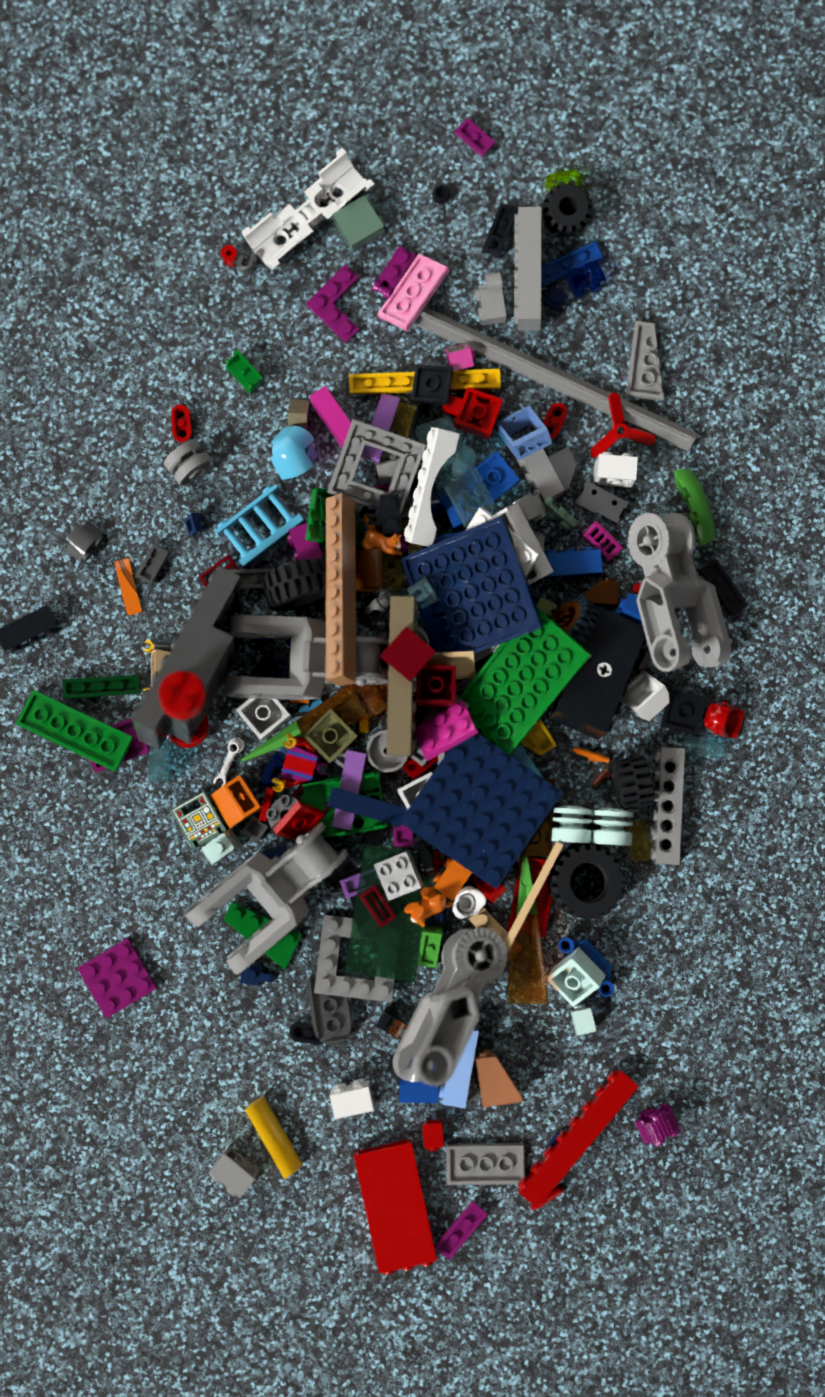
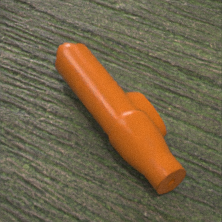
(592, 756)

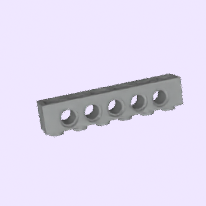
(675, 797)

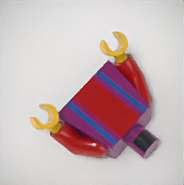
(299, 763)

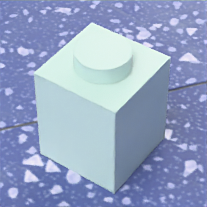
(582, 1019)

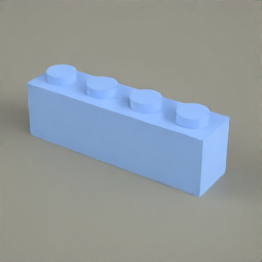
(456, 1089)

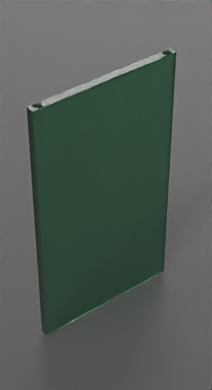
(394, 948)

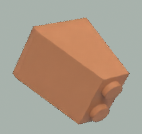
(494, 1080)

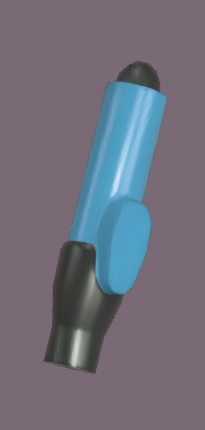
(306, 708)

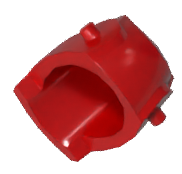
(724, 719)

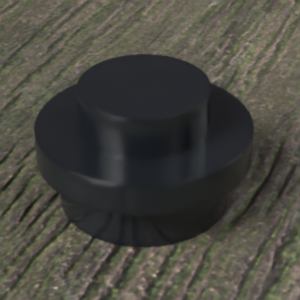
(441, 194)

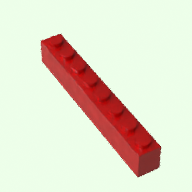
(577, 1138)

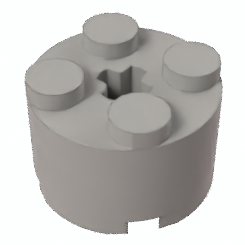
(531, 507)

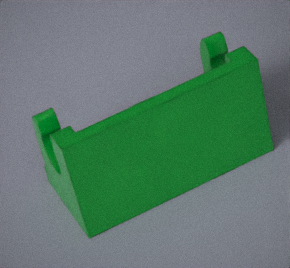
(244, 372)

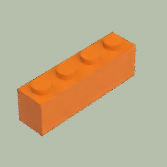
(451, 879)

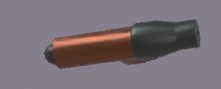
(605, 773)

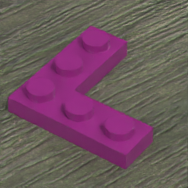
(323, 304)

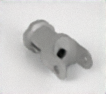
(381, 603)

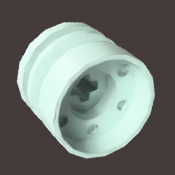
(571, 824)
(612, 827)

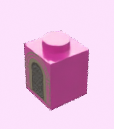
(460, 356)

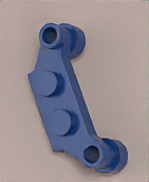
(595, 956)

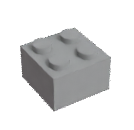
(233, 1172)

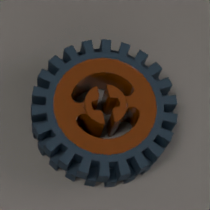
(575, 616)

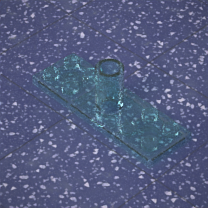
(460, 475)

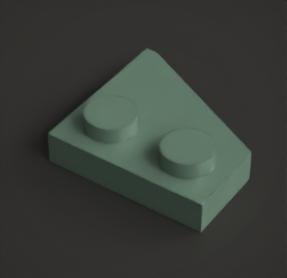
(565, 520)

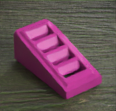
(601, 531)

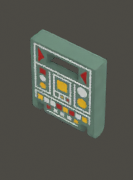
(201, 822)

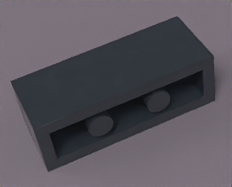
(28, 630)

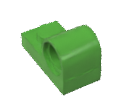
(430, 946)

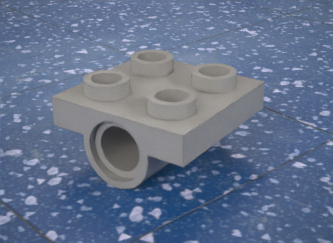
(398, 875)

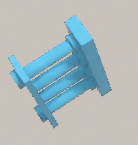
(262, 545)

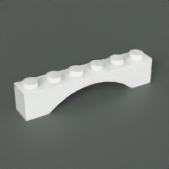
(439, 449)

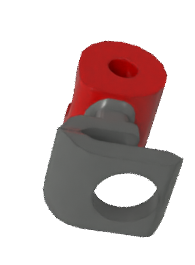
(231, 258)

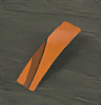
(128, 586)

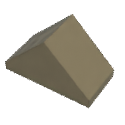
(299, 413)

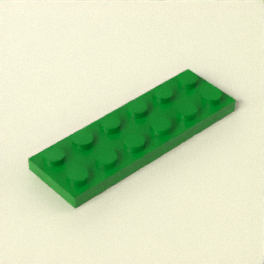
(74, 731)

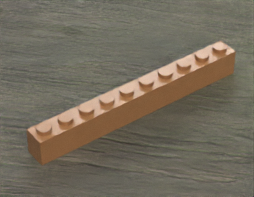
(340, 590)

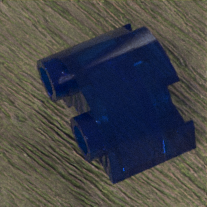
(585, 279)

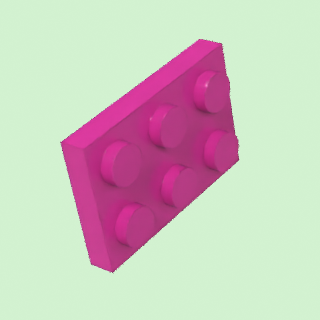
(445, 730)

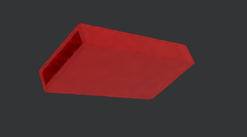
(395, 1206)

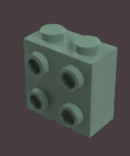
(359, 223)

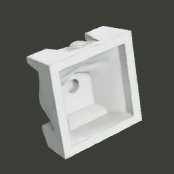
(645, 696)

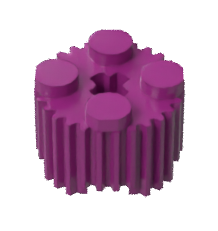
(657, 1124)

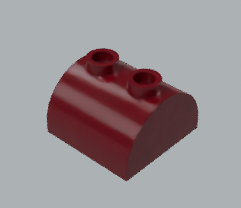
(436, 686)

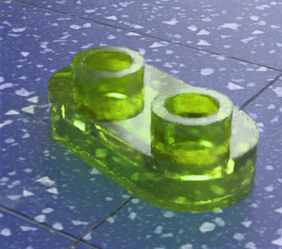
(562, 176)

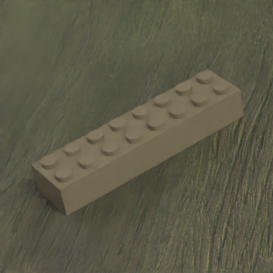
(399, 689)

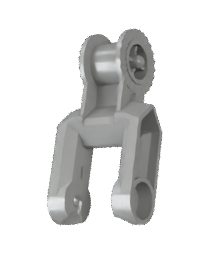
(670, 582)
(306, 658)
(277, 886)
(450, 1012)

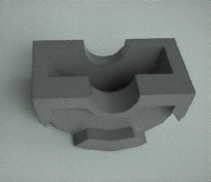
(83, 540)
(279, 809)

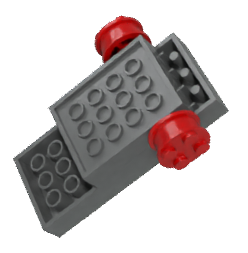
(192, 670)

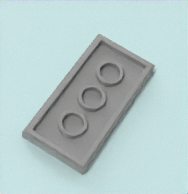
(485, 1163)

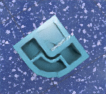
(293, 452)

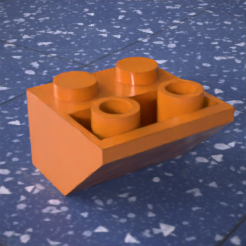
(235, 801)

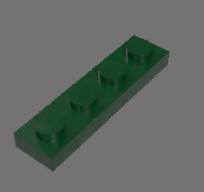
(101, 686)

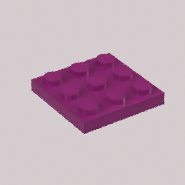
(117, 978)

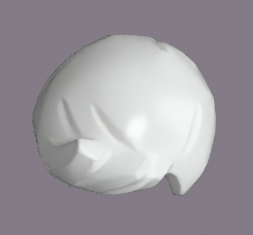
(468, 902)

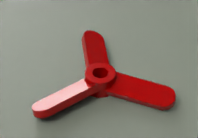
(618, 421)

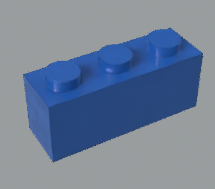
(574, 563)

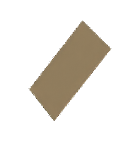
(463, 660)

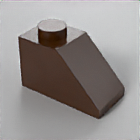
(604, 593)

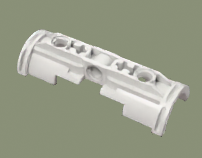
(336, 175)

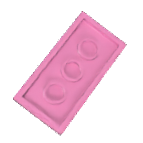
(413, 292)

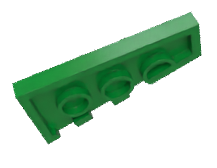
(248, 922)

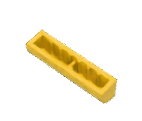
(273, 1136)

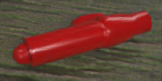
(554, 1193)

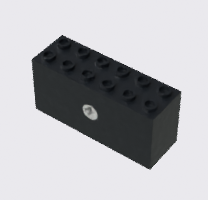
(597, 688)

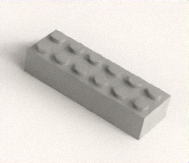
(527, 269)

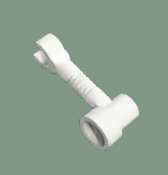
(229, 758)

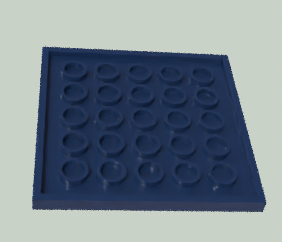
(477, 590)
(481, 808)

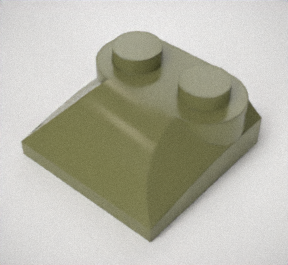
(330, 735)

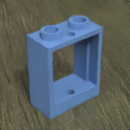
(529, 443)

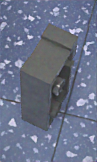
(601, 502)

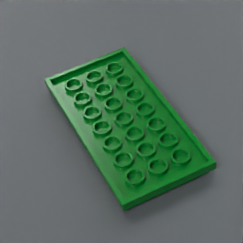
(523, 683)

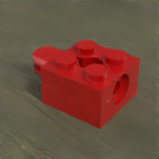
(474, 412)

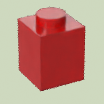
(433, 1134)

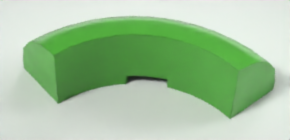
(698, 504)

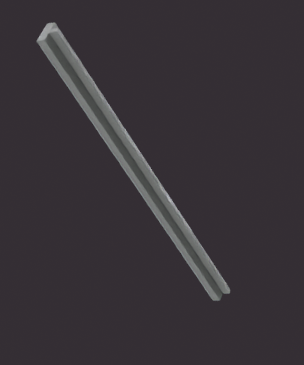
(554, 378)

